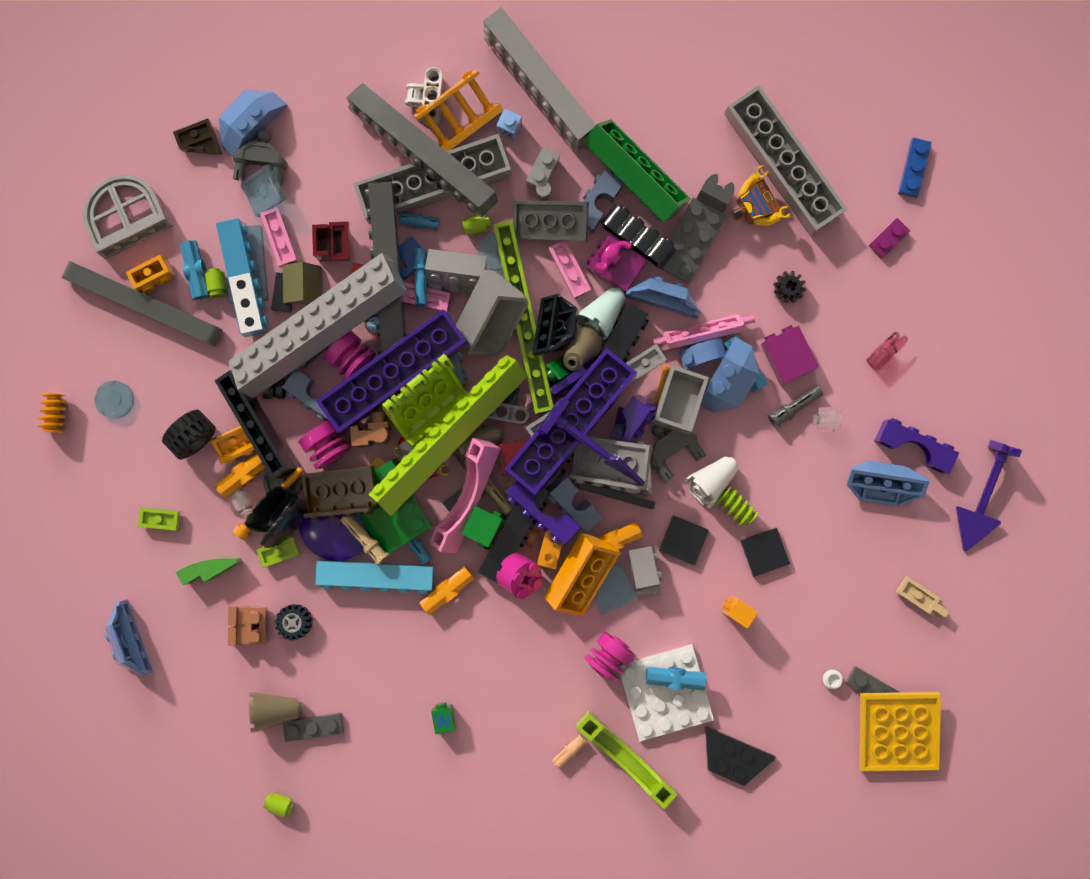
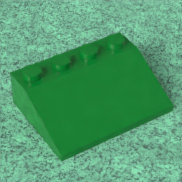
(400, 528)

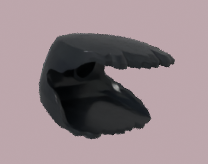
(277, 514)

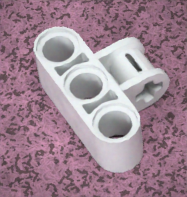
(419, 93)

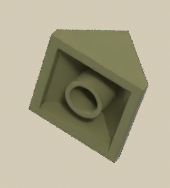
(301, 283)

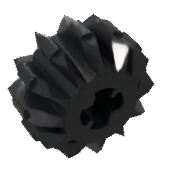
(791, 280)

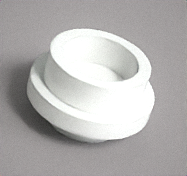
(832, 679)

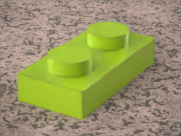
(159, 519)
(284, 551)

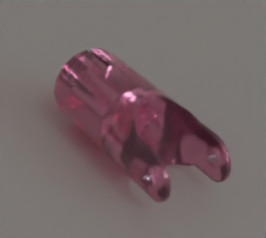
(886, 351)

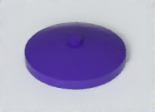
(331, 538)

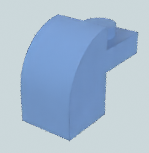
(702, 353)

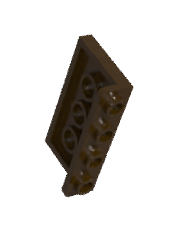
(339, 492)

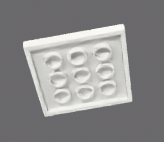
(660, 709)

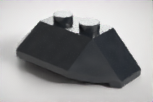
(555, 325)

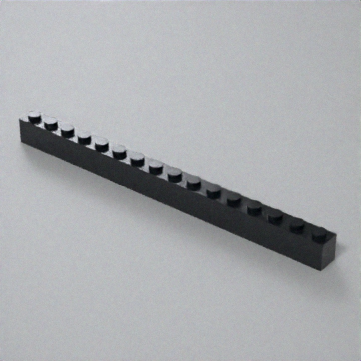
(517, 524)

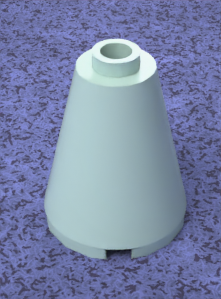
(603, 312)

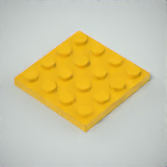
(899, 731)

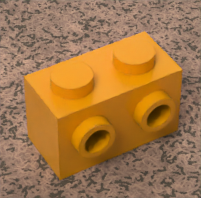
(151, 274)

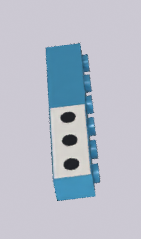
(242, 278)

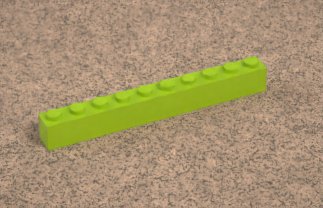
(526, 327)
(448, 435)

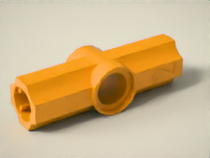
(240, 476)
(620, 537)
(446, 590)

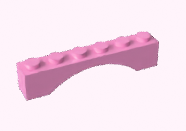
(480, 462)

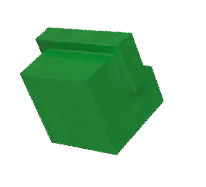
(483, 526)

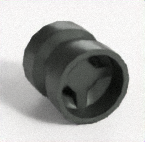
(275, 391)

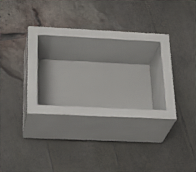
(453, 270)
(680, 400)

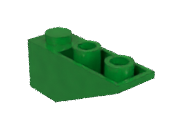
(557, 370)

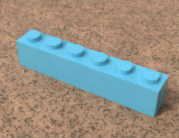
(369, 575)

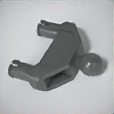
(258, 154)
(668, 446)

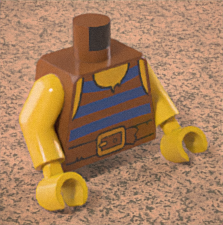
(758, 203)

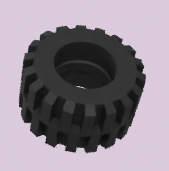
(188, 434)

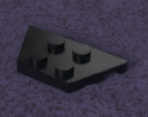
(734, 757)

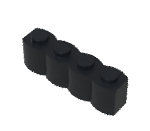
(643, 239)

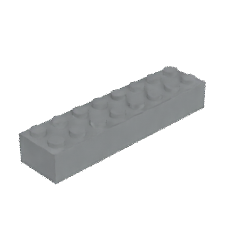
(537, 78)
(785, 159)
(416, 189)

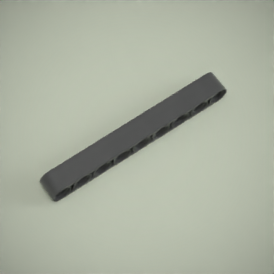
(142, 303)

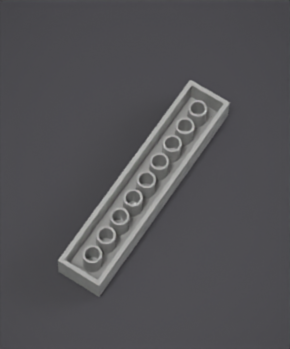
(317, 326)

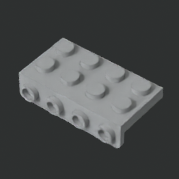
(591, 467)

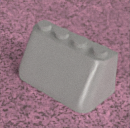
(491, 314)

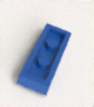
(914, 167)

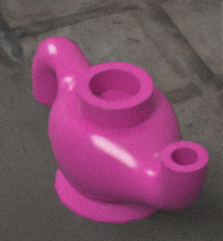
(610, 254)

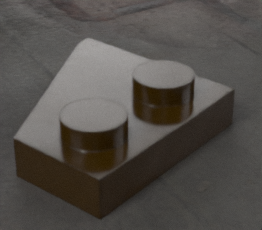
(198, 138)

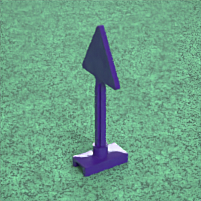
(555, 418)
(974, 524)

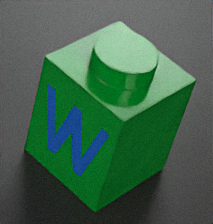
(443, 718)

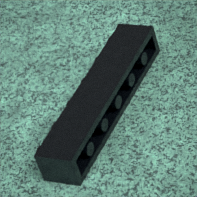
(257, 428)

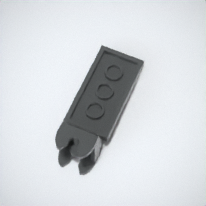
(698, 228)

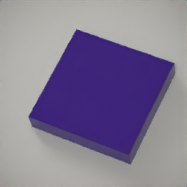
(567, 382)

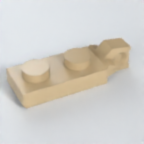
(921, 597)

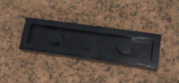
(617, 495)

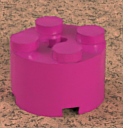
(519, 576)

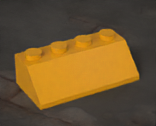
(581, 575)

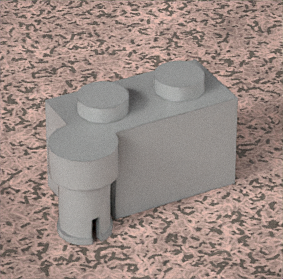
(542, 173)
(644, 571)

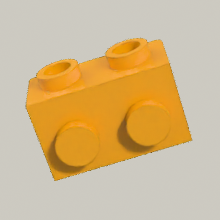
(232, 445)

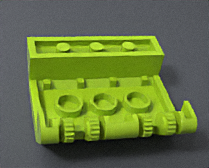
(425, 401)

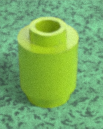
(476, 224)
(215, 282)
(278, 805)

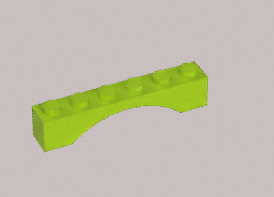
(625, 757)

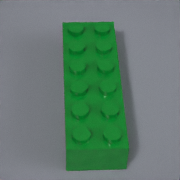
(636, 170)

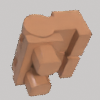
(377, 432)
(249, 625)

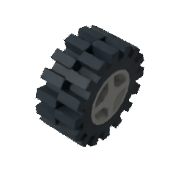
(287, 625)

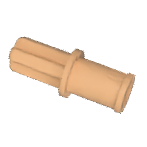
(569, 751)

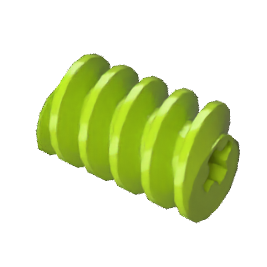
(737, 507)

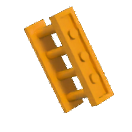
(475, 120)

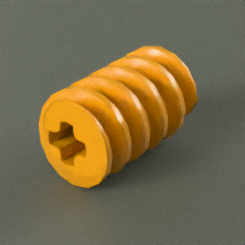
(52, 412)

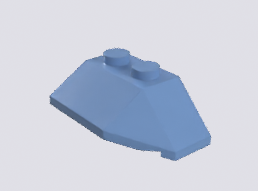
(246, 116)
(665, 296)
(731, 378)
(886, 483)
(126, 640)

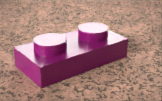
(889, 238)

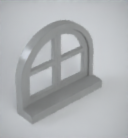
(131, 233)

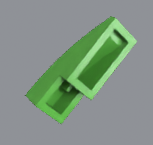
(206, 569)

